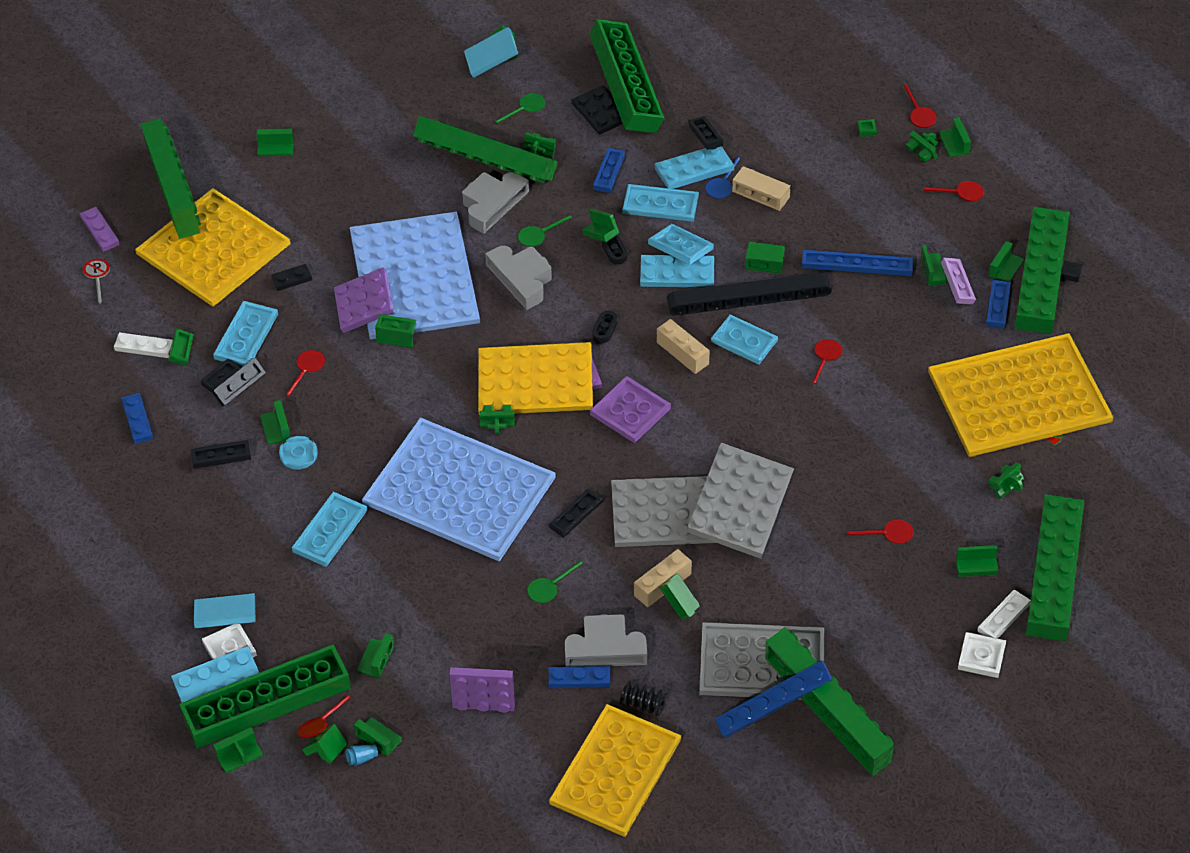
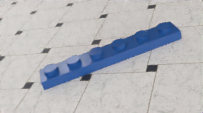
(857, 262)
(773, 699)

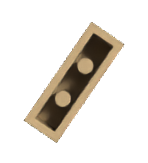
(761, 188)
(683, 346)
(647, 587)

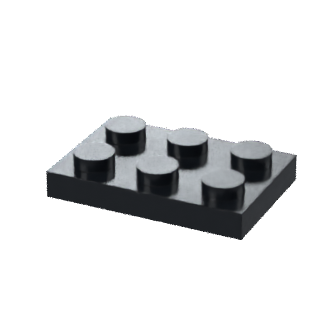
(598, 109)

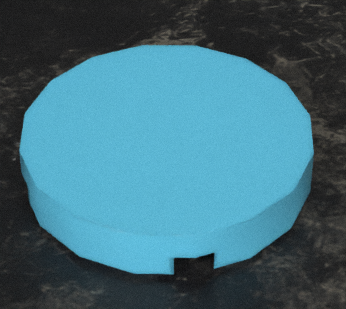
(302, 456)

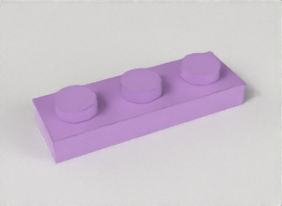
(958, 281)

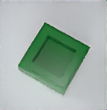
(866, 127)

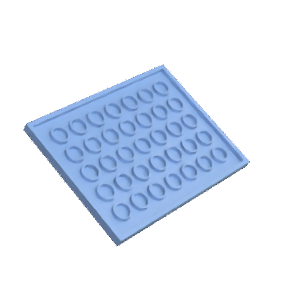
(423, 268)
(459, 489)

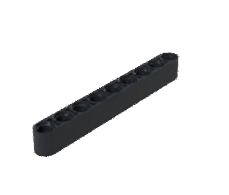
(748, 293)

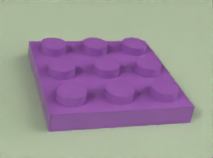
(363, 299)
(630, 409)
(482, 689)

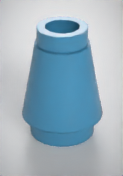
(359, 754)

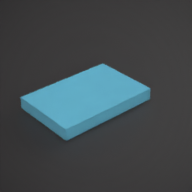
(491, 52)
(680, 244)
(744, 339)
(224, 610)

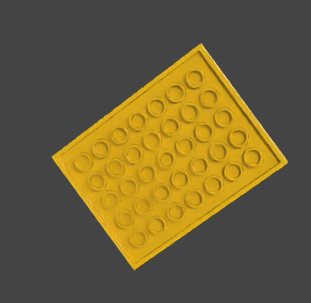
(1019, 394)

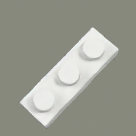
(143, 345)
(1004, 615)

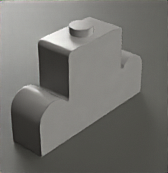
(492, 199)
(520, 273)
(605, 644)

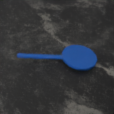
(719, 187)

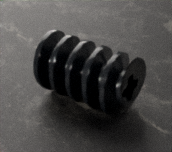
(642, 698)

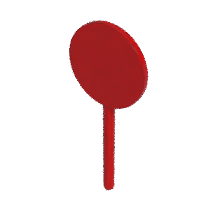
(921, 116)
(966, 190)
(826, 350)
(308, 362)
(895, 531)
(316, 726)

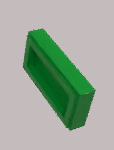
(180, 347)

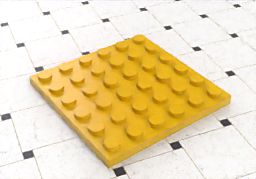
(221, 256)

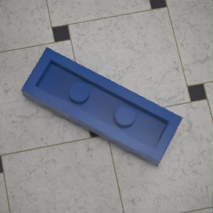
(609, 170)
(998, 304)
(137, 418)
(579, 677)

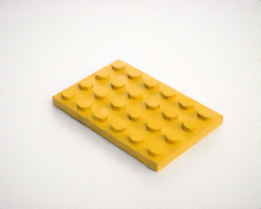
(536, 377)
(615, 770)

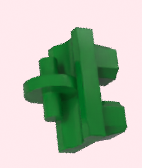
(926, 143)
(539, 145)
(497, 419)
(1009, 480)

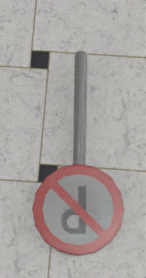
(96, 269)

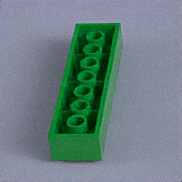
(626, 76)
(485, 149)
(171, 178)
(1042, 270)
(1055, 568)
(265, 696)
(832, 704)

